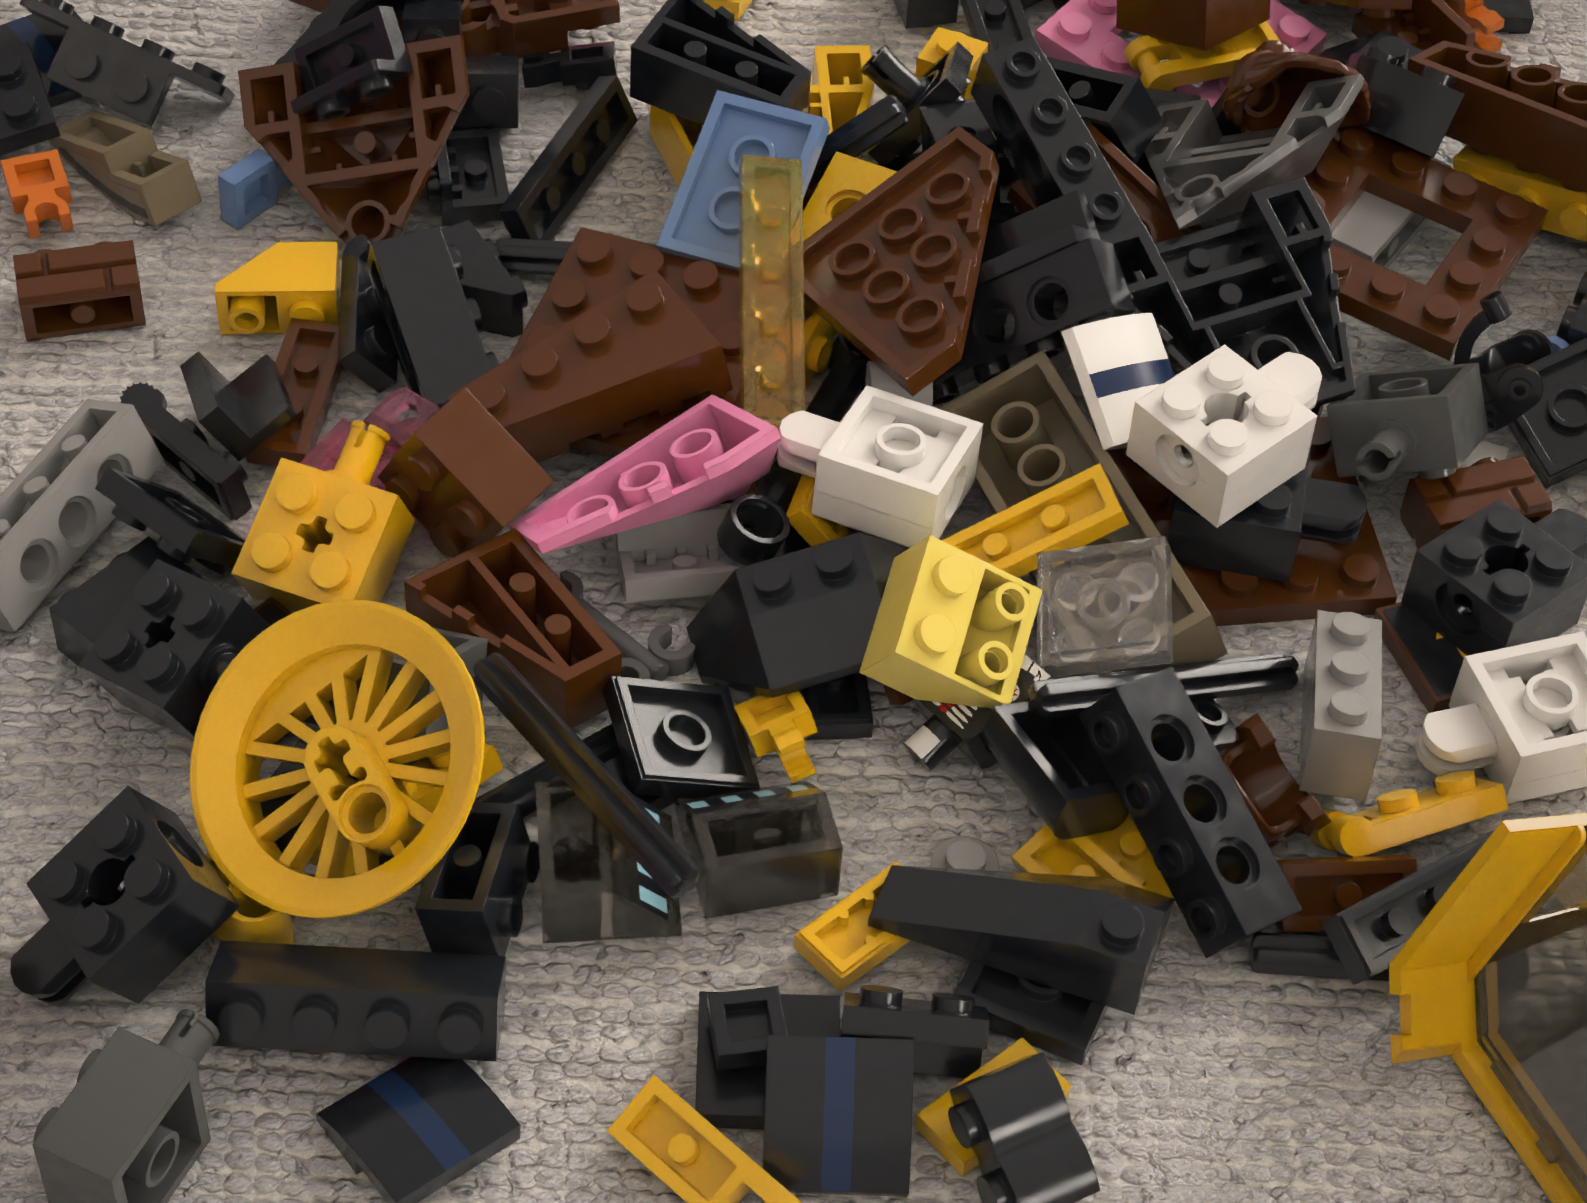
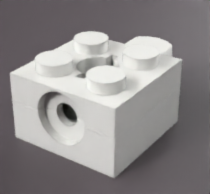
(1227, 430)
(886, 466)
(1516, 718)

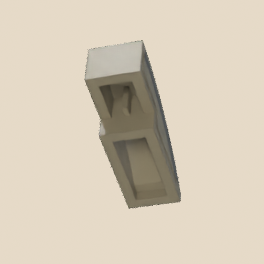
(128, 166)

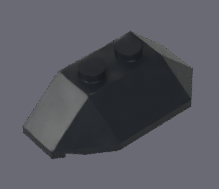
(794, 617)

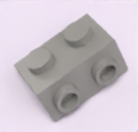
(674, 558)

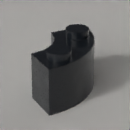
(1405, 105)

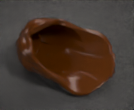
(1272, 79)

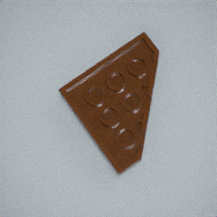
(907, 261)

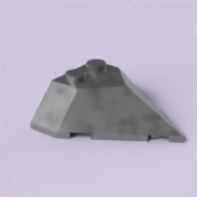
(1215, 173)

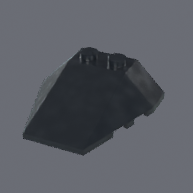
(1246, 284)

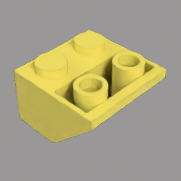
(950, 627)

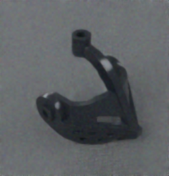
(1506, 380)

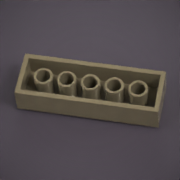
(1040, 438)

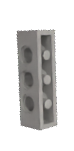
(53, 506)

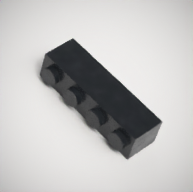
(357, 1000)

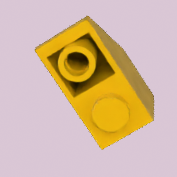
(280, 285)

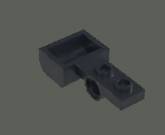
(1062, 770)

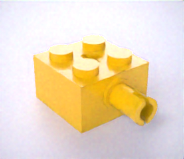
(310, 507)

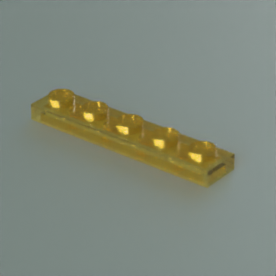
(771, 287)

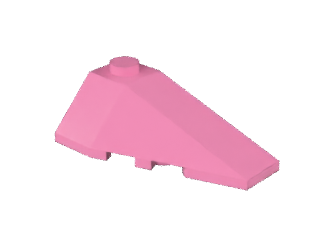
(678, 469)

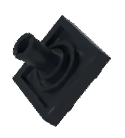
(938, 85)

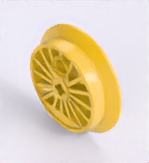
(278, 685)

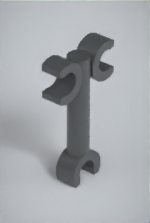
(638, 661)

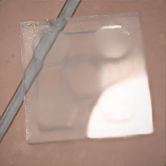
(1105, 607)

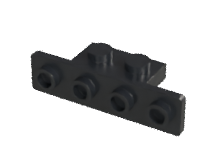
(117, 72)

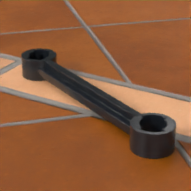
(771, 500)

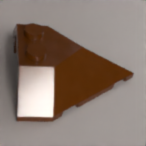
(374, 160)

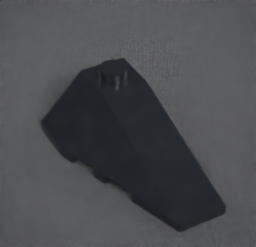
(1049, 928)

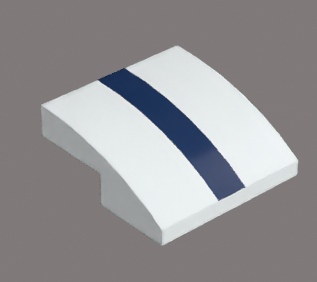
(1115, 367)

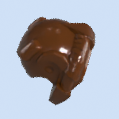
(1268, 786)

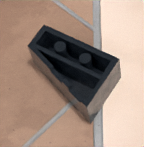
(698, 50)

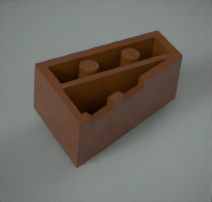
(527, 616)

